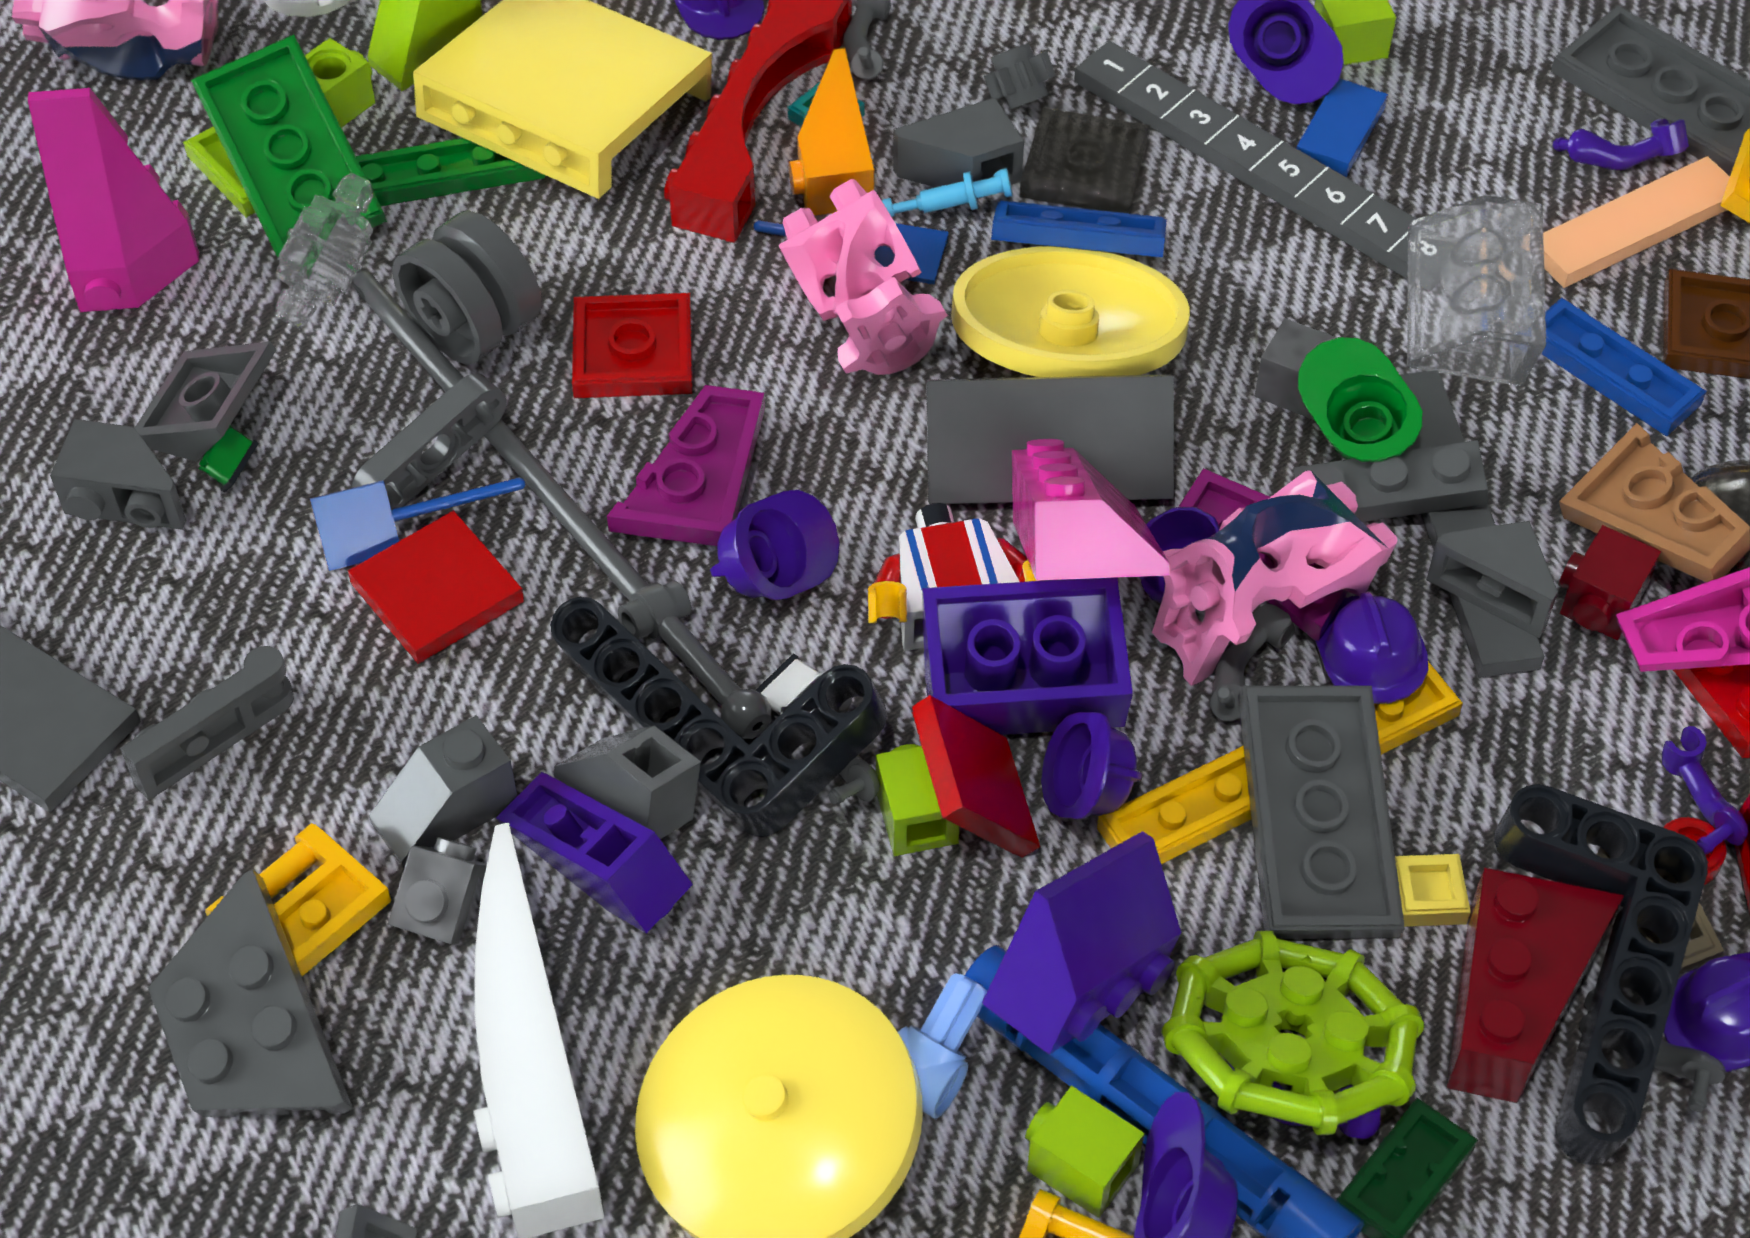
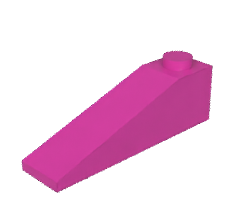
(110, 214)
(1692, 627)

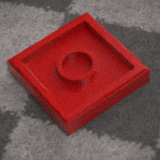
(632, 345)
(436, 586)
(974, 777)

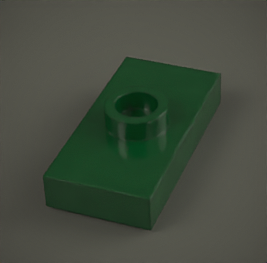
(1407, 1172)

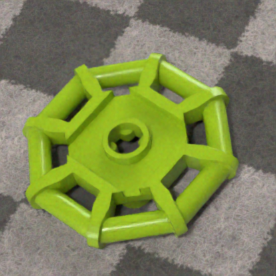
(1298, 1002)

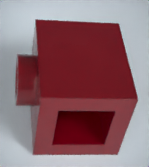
(1607, 580)

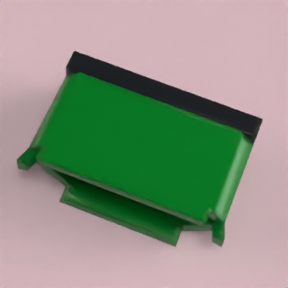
(228, 458)

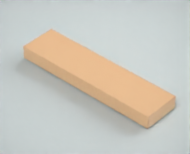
(1634, 222)

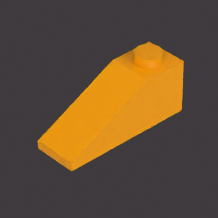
(831, 141)

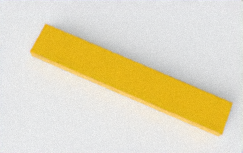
(1217, 794)

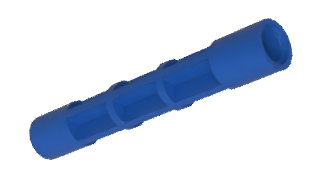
(1271, 1194)

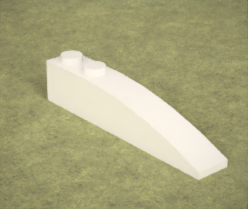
(524, 1066)

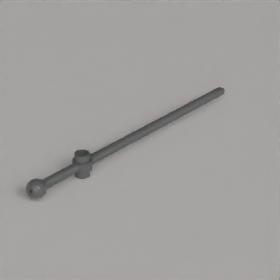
(652, 608)

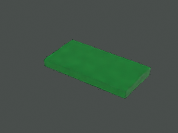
(279, 135)

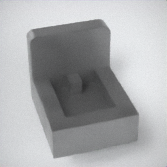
(437, 890)

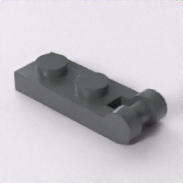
(209, 723)

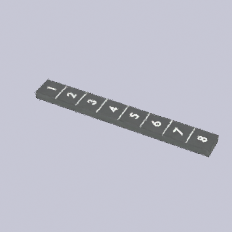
(1249, 154)

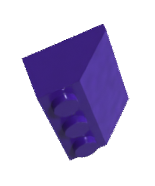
(1028, 652)
(1088, 947)

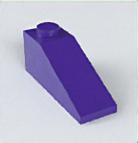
(598, 850)

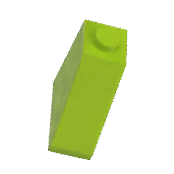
(414, 31)

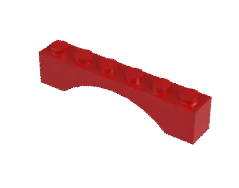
(716, 180)

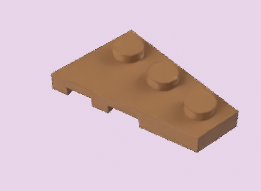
(1656, 503)

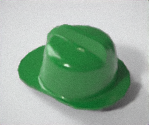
(1359, 400)

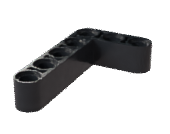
(699, 730)
(1629, 959)

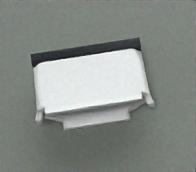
(788, 683)

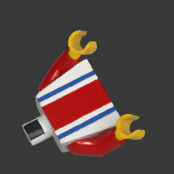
(940, 556)

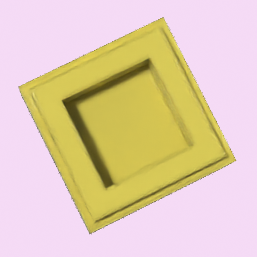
(1432, 890)

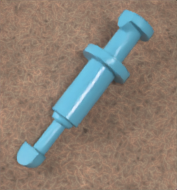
(954, 194)

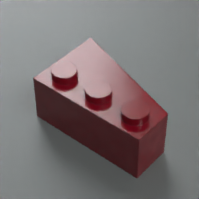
(1518, 975)

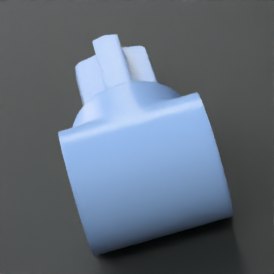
(937, 1043)

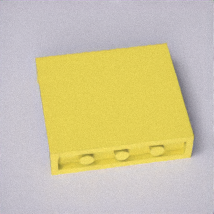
(558, 85)

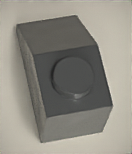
(445, 790)

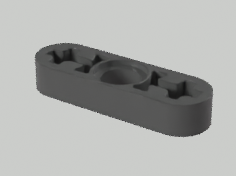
(459, 422)

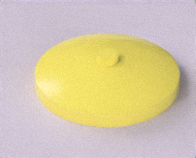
(1069, 313)
(779, 1112)

